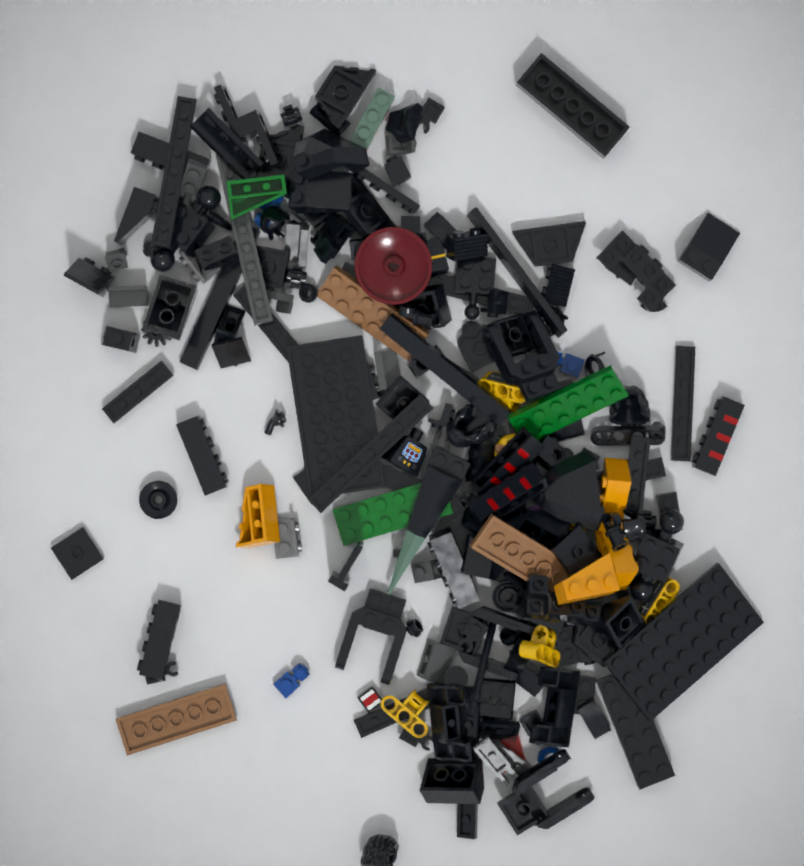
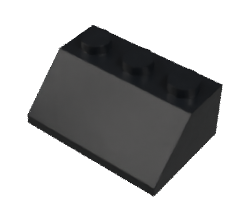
(453, 782)

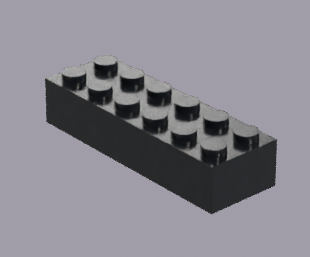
(572, 105)
(636, 735)

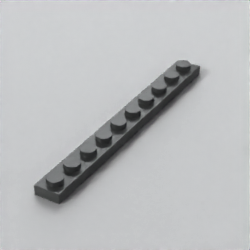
(247, 255)

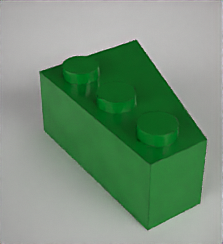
(253, 193)

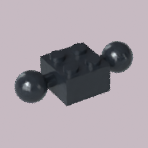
(189, 229)
(657, 555)

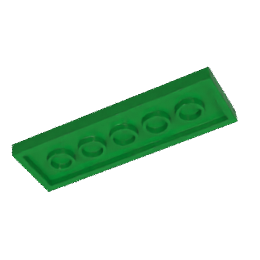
(570, 403)
(378, 515)

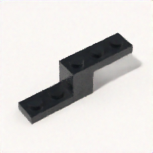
(247, 126)

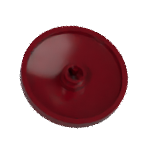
(393, 265)

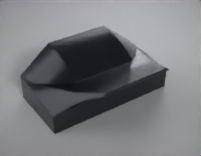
(404, 122)

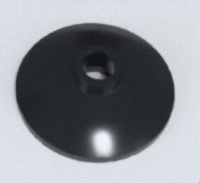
(151, 507)

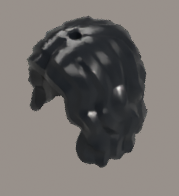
(630, 410)
(379, 851)

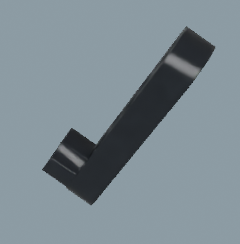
(627, 431)

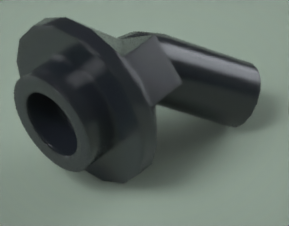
(277, 420)

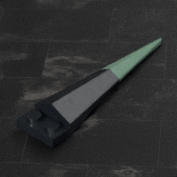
(439, 483)

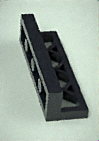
(226, 144)

